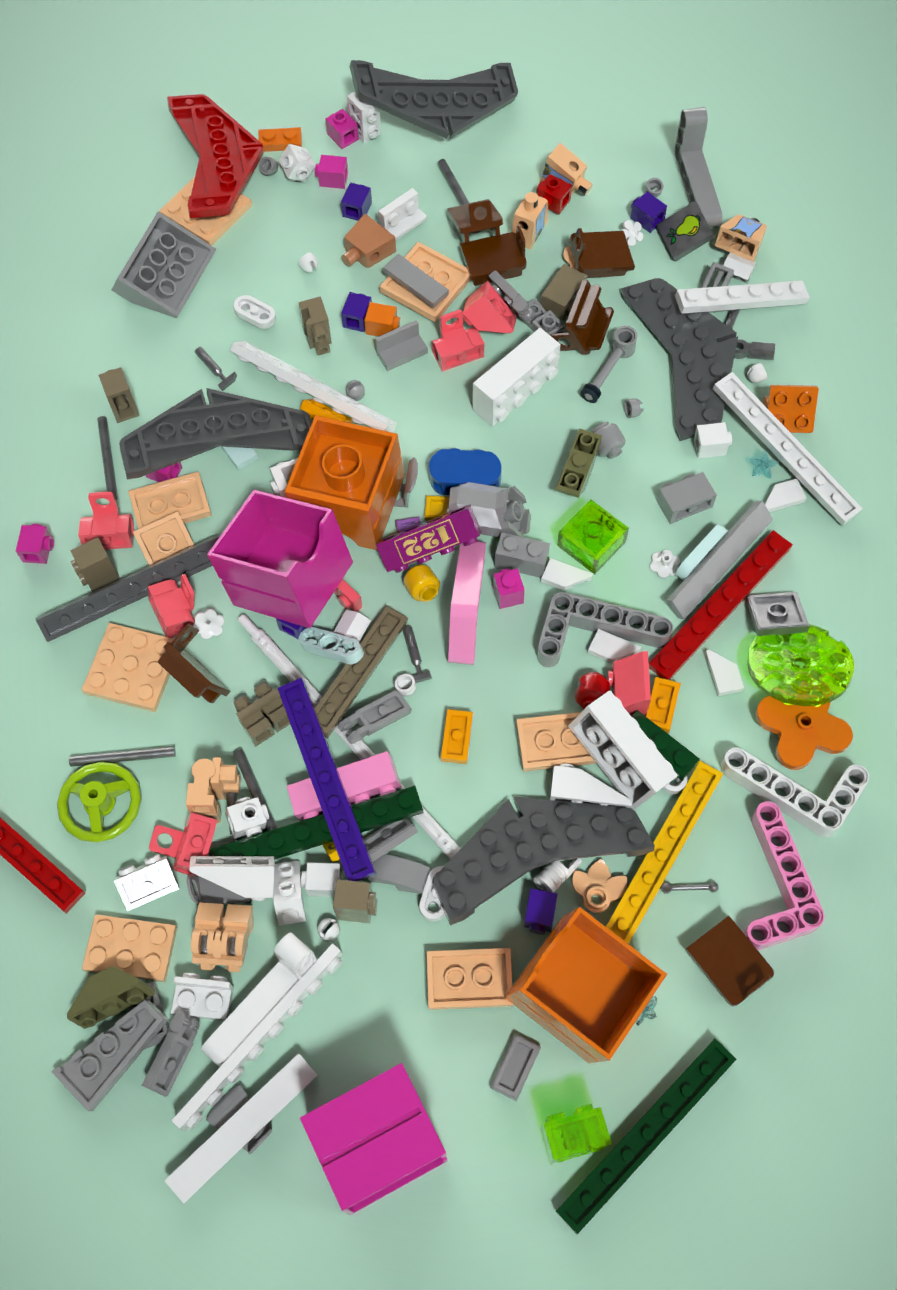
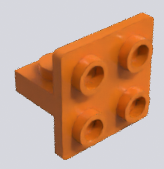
(793, 406)

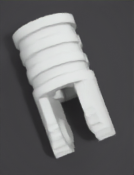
(555, 874)

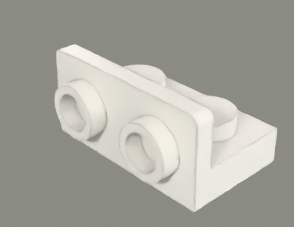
(365, 116)
(402, 214)
(146, 881)
(202, 997)

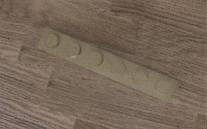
(354, 676)

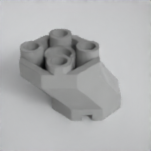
(494, 508)

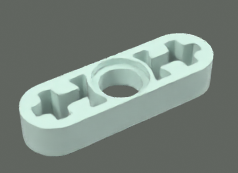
(701, 551)
(337, 653)

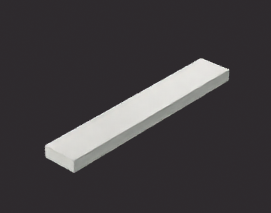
(240, 1128)

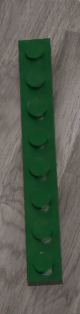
(315, 831)
(645, 1136)

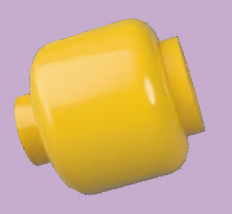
(421, 583)

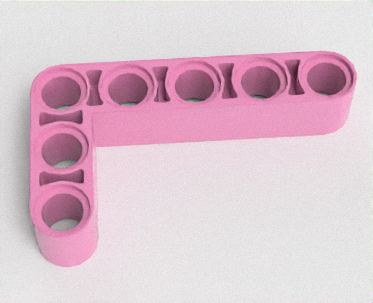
(466, 603)
(786, 881)

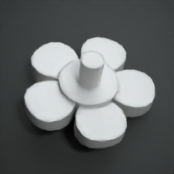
(631, 232)

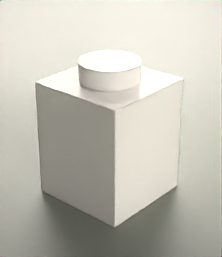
(712, 440)
(321, 879)

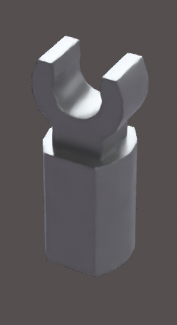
(755, 350)

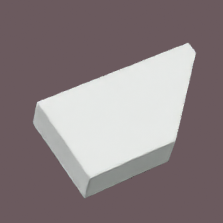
(785, 495)
(564, 575)
(611, 647)
(724, 674)

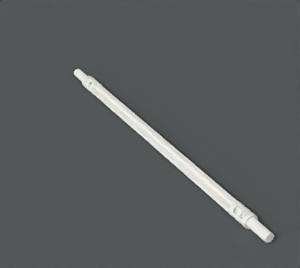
(270, 649)

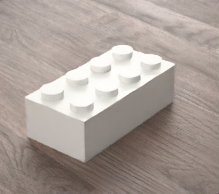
(516, 377)
(622, 749)

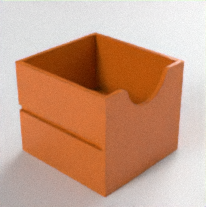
(352, 473)
(586, 986)

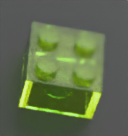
(592, 536)
(575, 1134)

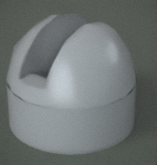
(267, 164)
(652, 184)
(357, 390)
(632, 408)

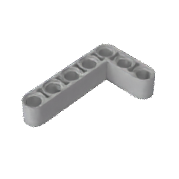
(693, 164)
(599, 612)

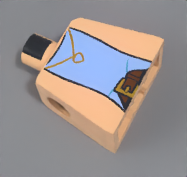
(568, 167)
(531, 213)
(741, 236)

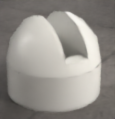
(308, 262)
(757, 373)
(403, 684)
(333, 932)

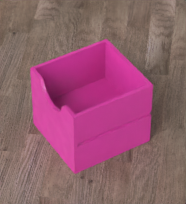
(281, 558)
(374, 1139)

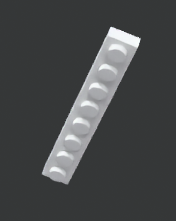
(306, 384)
(787, 449)
(252, 1046)

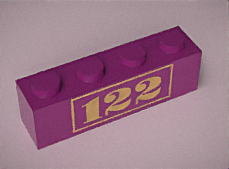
(428, 539)

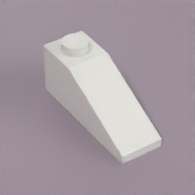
(578, 786)
(243, 875)

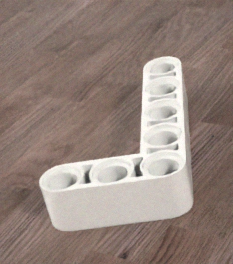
(795, 793)
(293, 963)

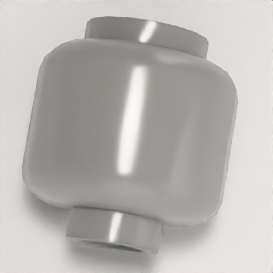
(611, 440)

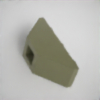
(579, 463)
(106, 996)

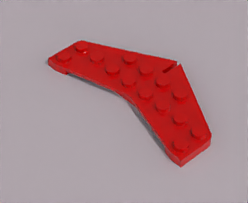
(224, 150)

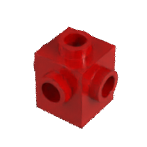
(556, 192)

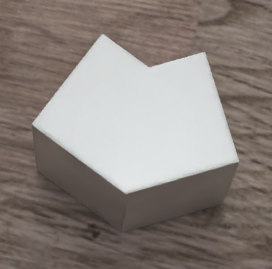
(742, 267)
(352, 625)

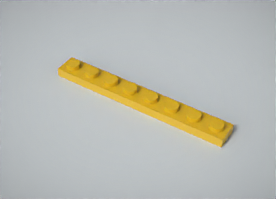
(666, 850)

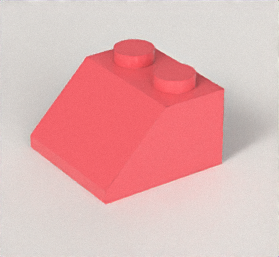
(489, 311)
(632, 682)

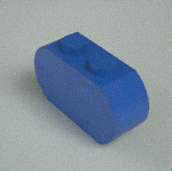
(456, 466)

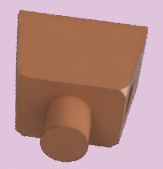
(368, 243)

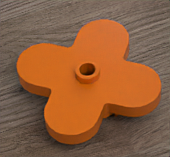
(799, 741)

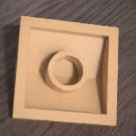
(163, 538)

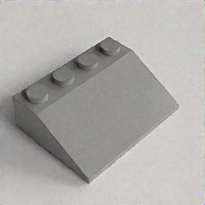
(164, 267)

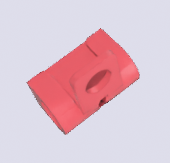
(456, 344)
(112, 529)
(172, 605)
(193, 841)

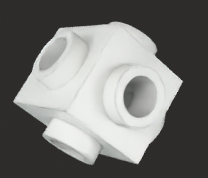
(297, 163)
(247, 817)

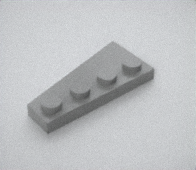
(101, 1064)

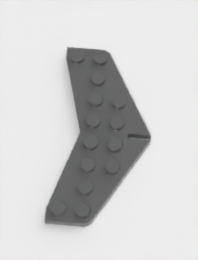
(435, 102)
(699, 349)
(197, 428)
(543, 834)

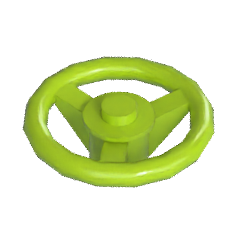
(99, 801)

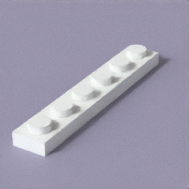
(741, 296)

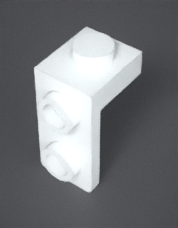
(280, 474)
(288, 893)

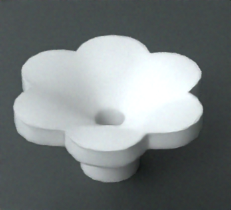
(664, 564)
(209, 623)

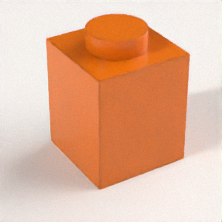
(381, 319)

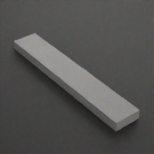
(719, 559)

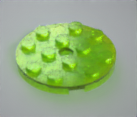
(821, 680)

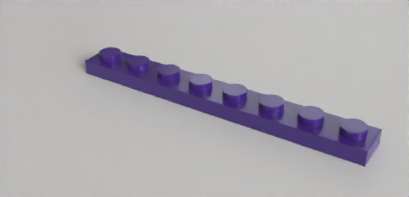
(326, 781)

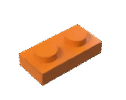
(280, 138)

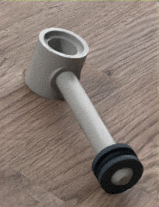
(623, 334)

